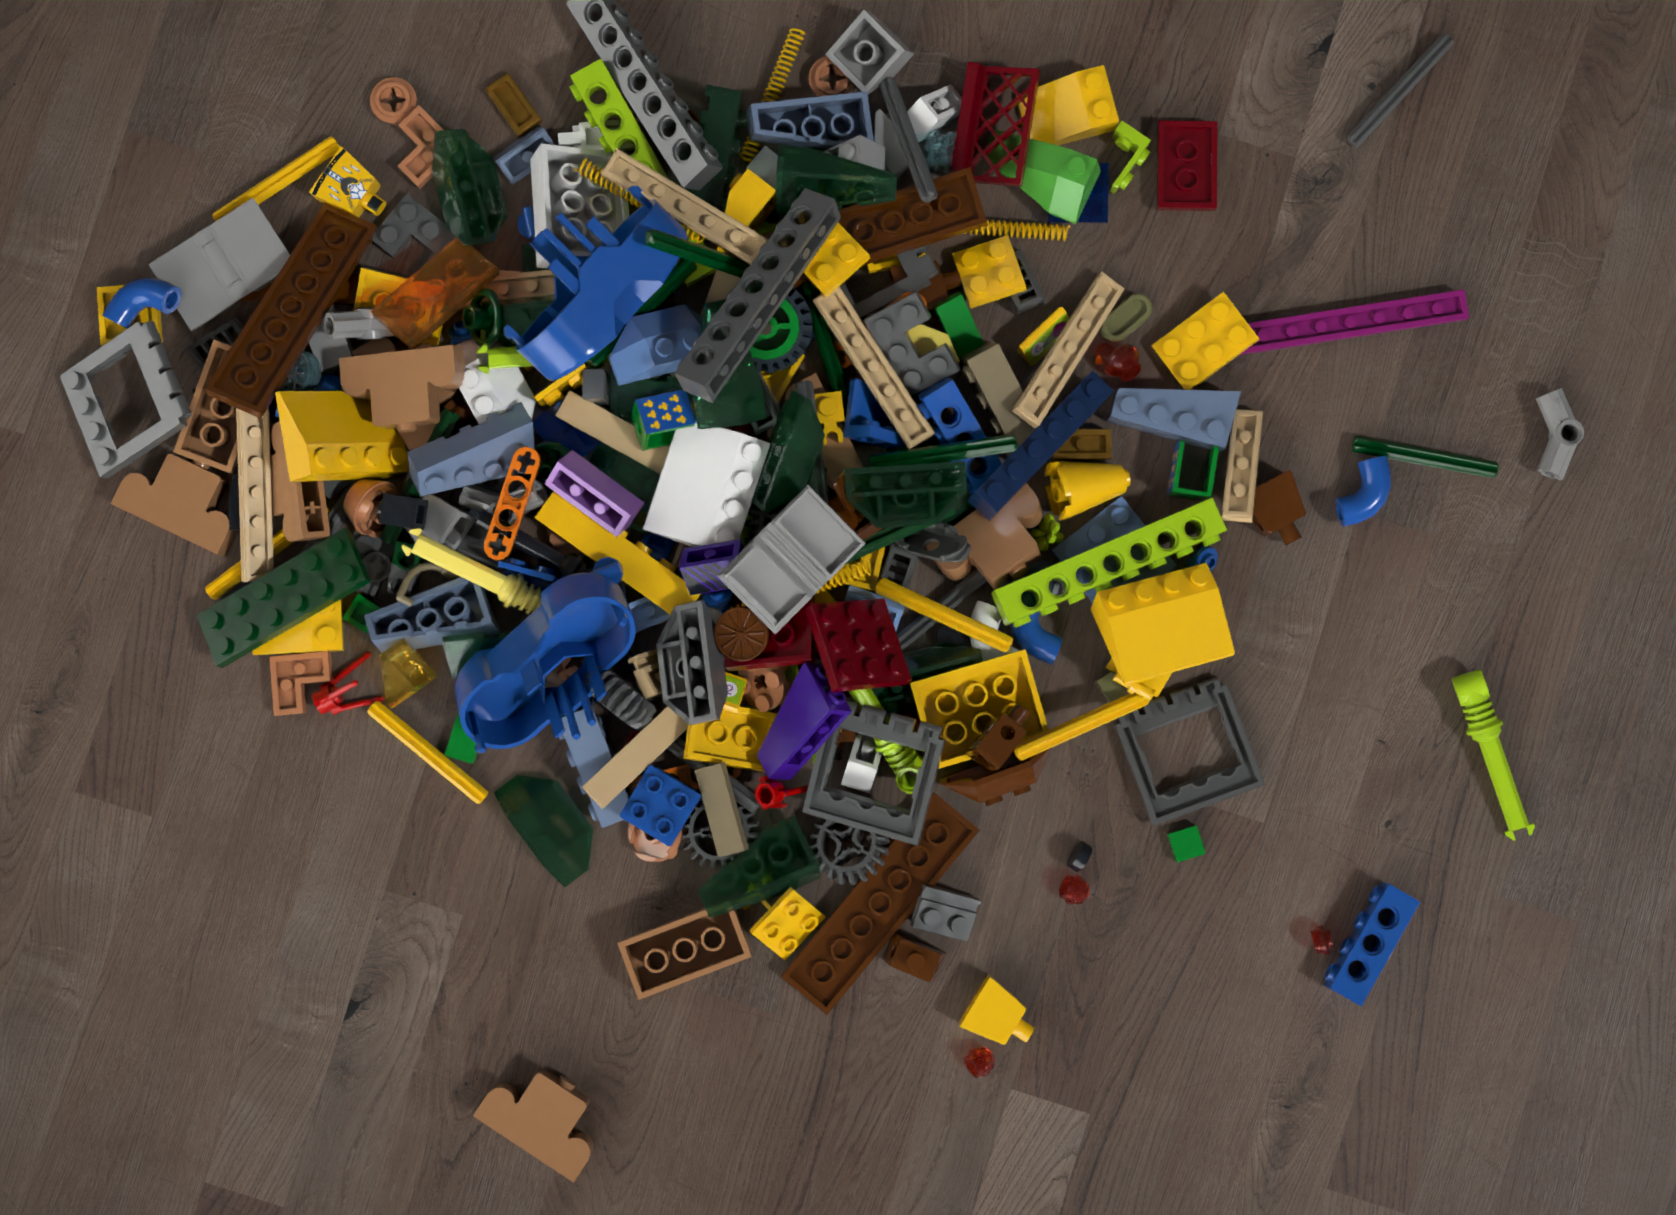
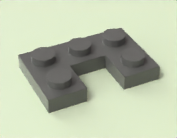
(408, 221)
(890, 332)

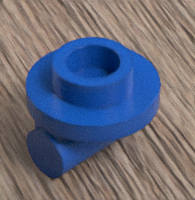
(526, 223)
(459, 333)
(1203, 555)
(609, 568)
(719, 599)

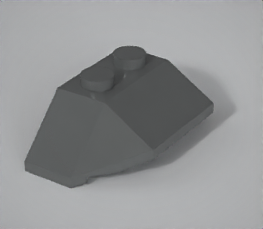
(692, 665)

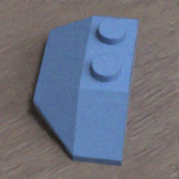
(654, 343)

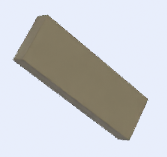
(721, 809)

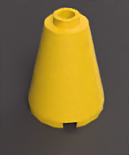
(1083, 485)

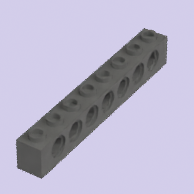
(602, 29)
(757, 295)

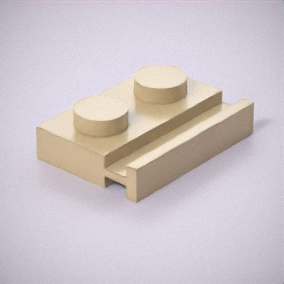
(647, 673)

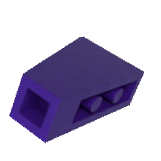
(802, 723)

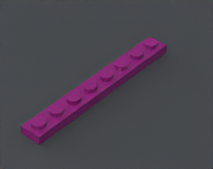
(1359, 321)

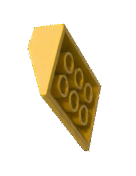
(335, 439)
(1163, 623)
(972, 696)

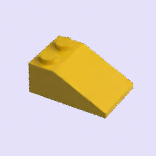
(1073, 108)
(749, 201)
(316, 634)

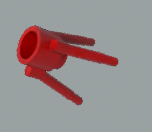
(330, 696)
(772, 792)

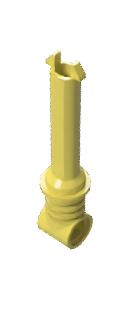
(510, 589)

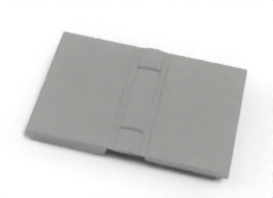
(223, 263)
(791, 559)

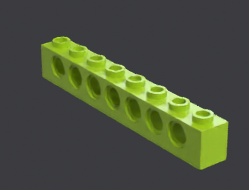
(597, 78)
(1202, 515)

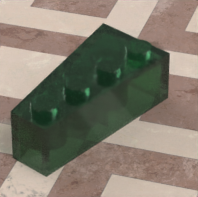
(721, 130)

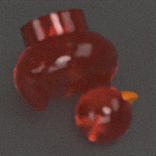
(1119, 362)

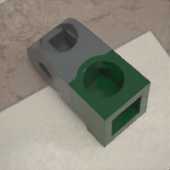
(400, 567)

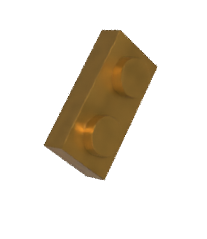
(1086, 445)

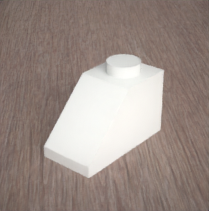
(934, 111)
(861, 764)

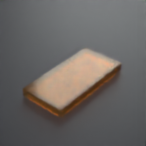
(435, 293)

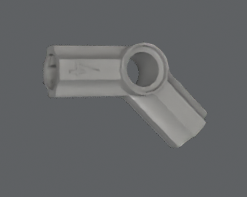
(354, 324)
(1558, 450)
(480, 498)

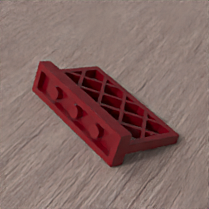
(971, 116)

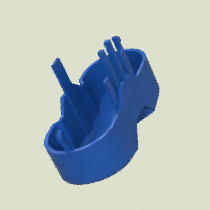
(596, 291)
(503, 687)

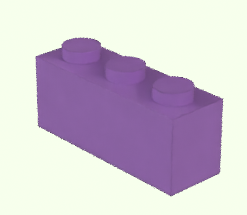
(594, 493)

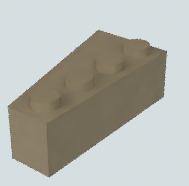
(996, 389)

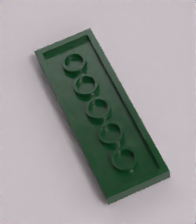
(283, 598)

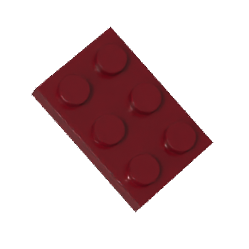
(1187, 165)

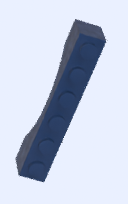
(1040, 445)

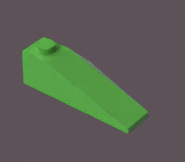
(1052, 175)

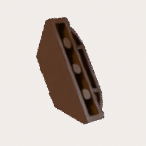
(991, 785)

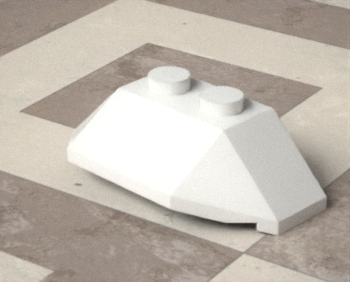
(492, 391)

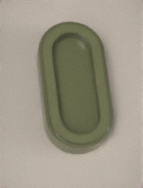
(1126, 318)

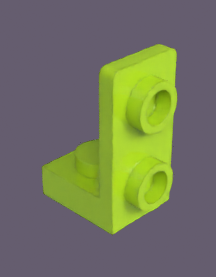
(1129, 139)

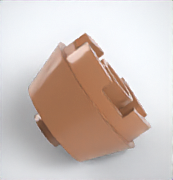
(362, 505)

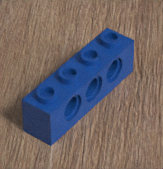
(944, 395)
(1386, 935)

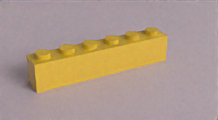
(640, 571)

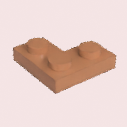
(421, 130)
(289, 676)

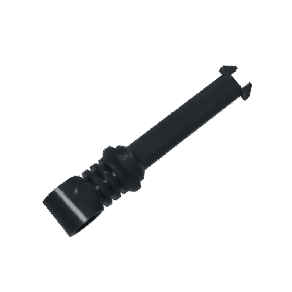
(563, 564)

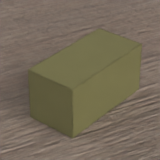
(1110, 689)

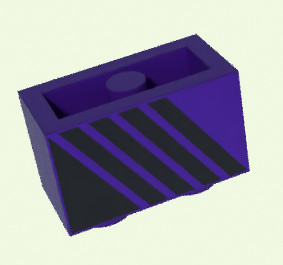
(703, 564)

